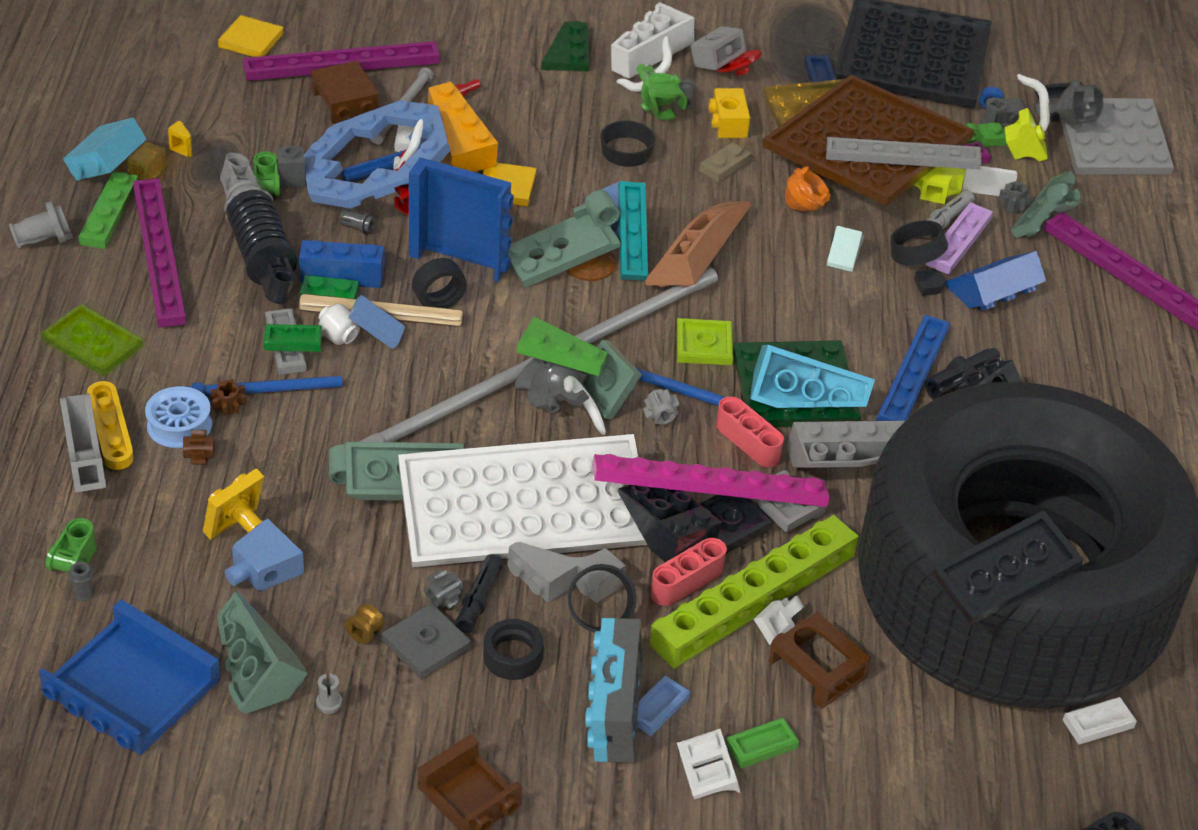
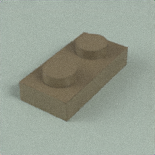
(725, 162)

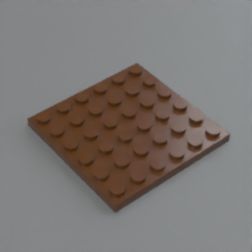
(869, 113)

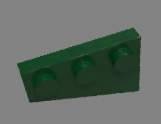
(569, 49)

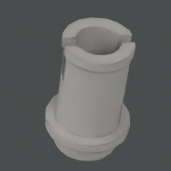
(329, 698)

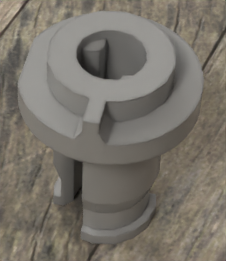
(42, 227)

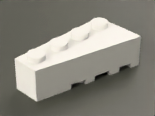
(645, 41)

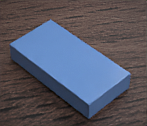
(376, 322)
(660, 704)

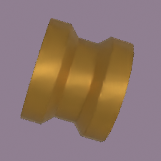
(364, 623)

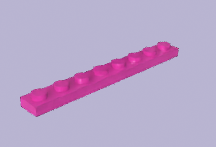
(710, 480)

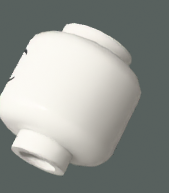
(337, 325)

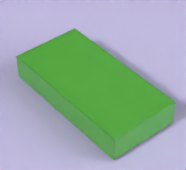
(762, 742)

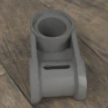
(1003, 111)

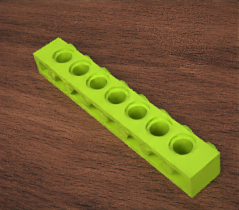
(750, 591)

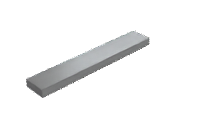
(903, 153)

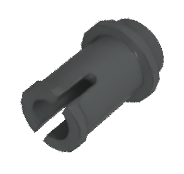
(689, 89)
(363, 222)
(81, 576)

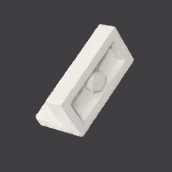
(987, 180)

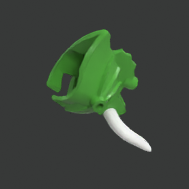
(657, 86)

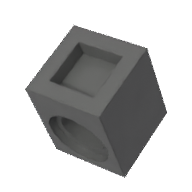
(291, 166)

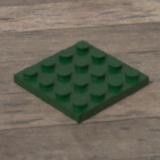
(828, 352)

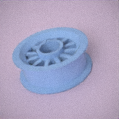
(175, 413)

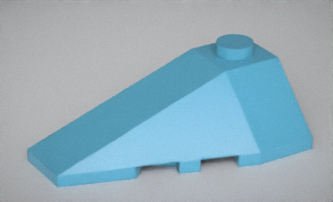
(798, 381)

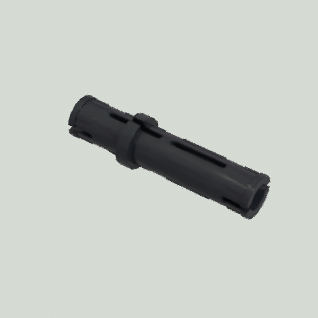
(475, 602)

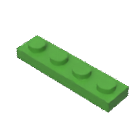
(108, 210)

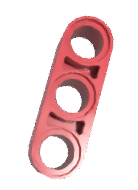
(749, 431)
(688, 571)

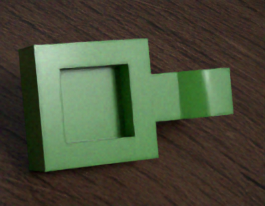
(988, 134)

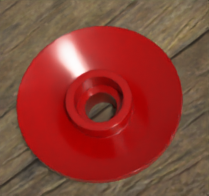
(741, 63)

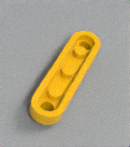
(110, 426)

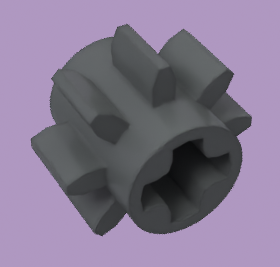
(1015, 197)
(443, 589)

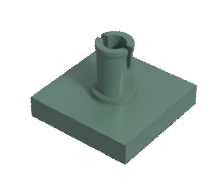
(613, 383)

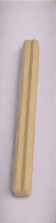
(397, 311)

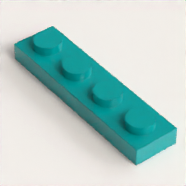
(632, 231)

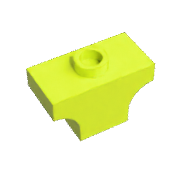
(1026, 138)
(941, 183)

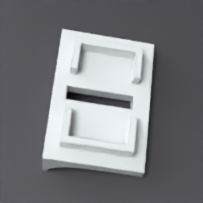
(711, 777)

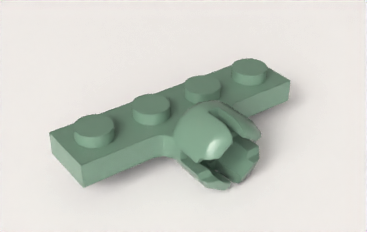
(1053, 197)

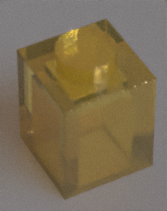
(147, 161)

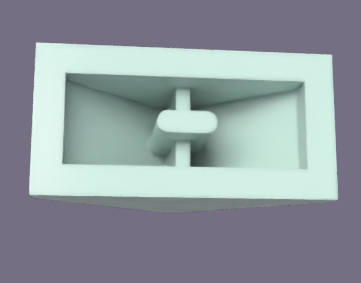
(845, 248)

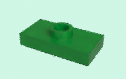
(292, 337)

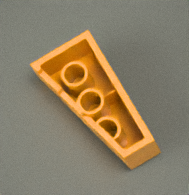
(468, 138)

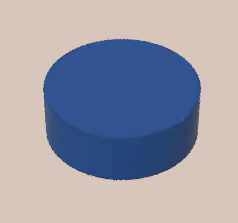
(990, 92)

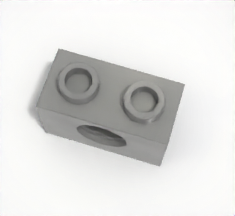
(718, 48)

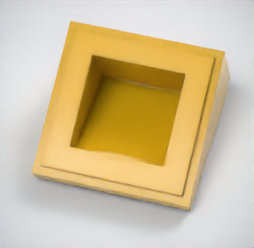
(180, 139)

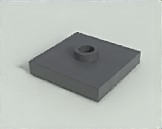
(426, 640)

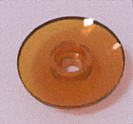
(594, 269)

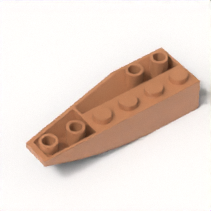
(697, 245)

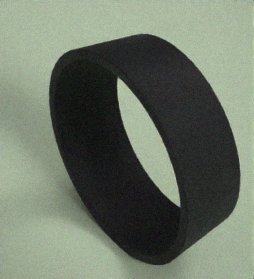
(631, 130)
(922, 253)
(625, 579)

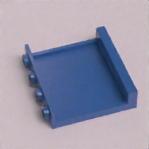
(460, 215)
(133, 679)

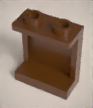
(345, 90)
(468, 787)

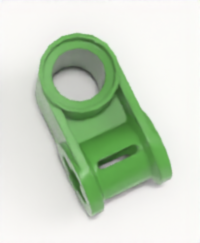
(267, 172)
(74, 545)

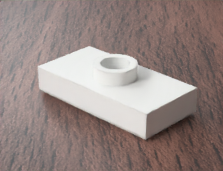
(1099, 720)

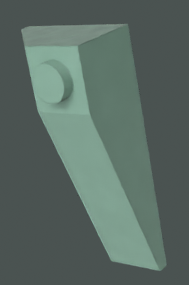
(259, 660)

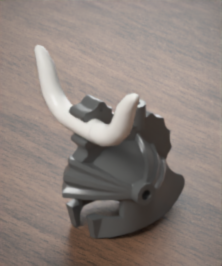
(1075, 105)
(553, 383)

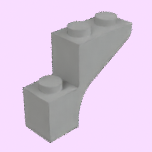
(82, 443)
(552, 573)

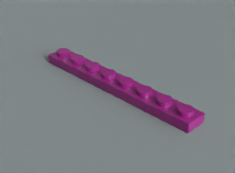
(368, 57)
(159, 253)
(1125, 268)

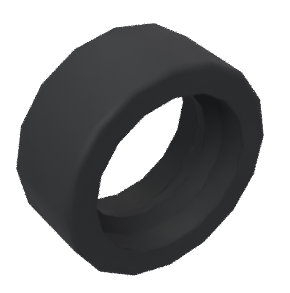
(432, 271)
(513, 667)

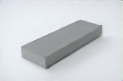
(286, 361)

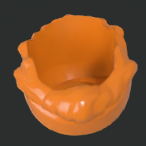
(806, 191)

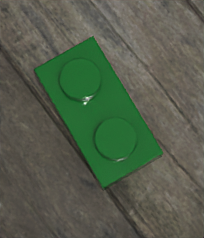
(329, 287)

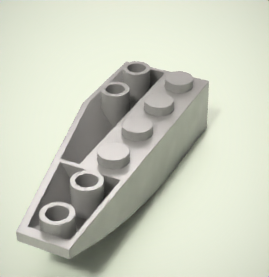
(839, 443)

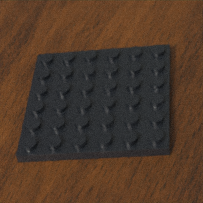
(915, 51)

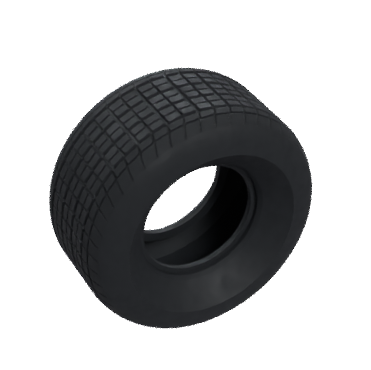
(1016, 455)

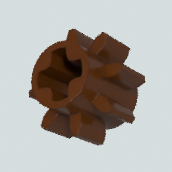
(228, 397)
(198, 447)

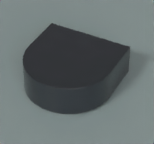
(929, 282)

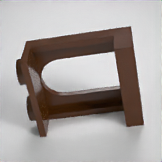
(827, 685)

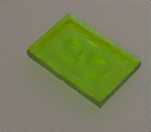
(92, 339)

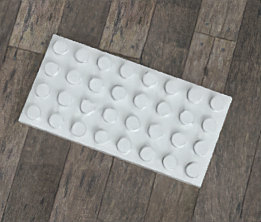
(529, 493)

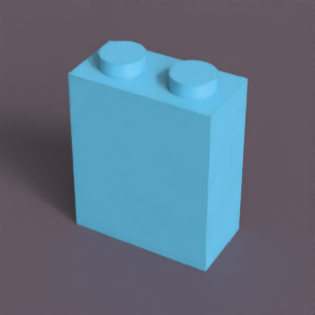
(104, 149)

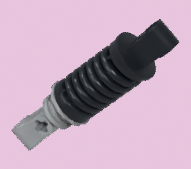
(258, 230)

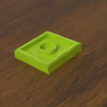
(704, 341)

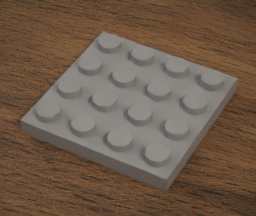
(1121, 141)

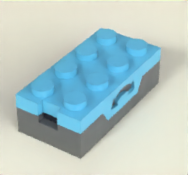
(615, 690)

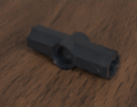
(956, 373)

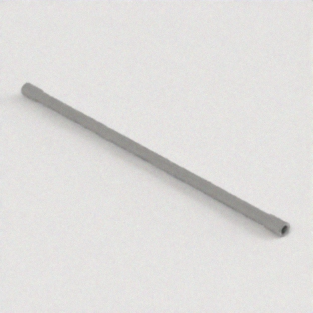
(511, 374)

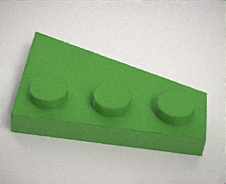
(559, 347)

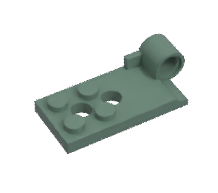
(586, 235)
(372, 467)

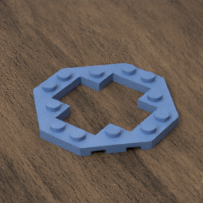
(322, 171)

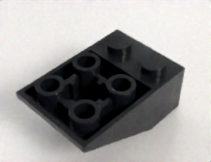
(668, 519)

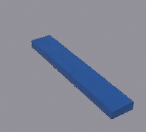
(914, 370)

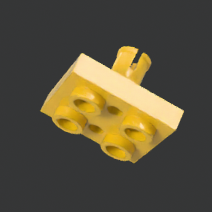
(234, 505)

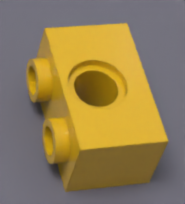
(729, 113)

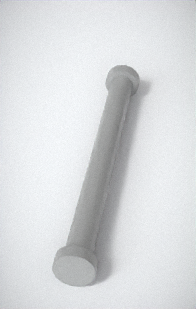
(424, 76)

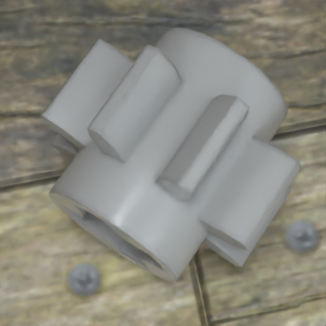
(661, 406)

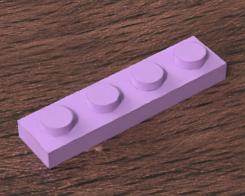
(962, 236)

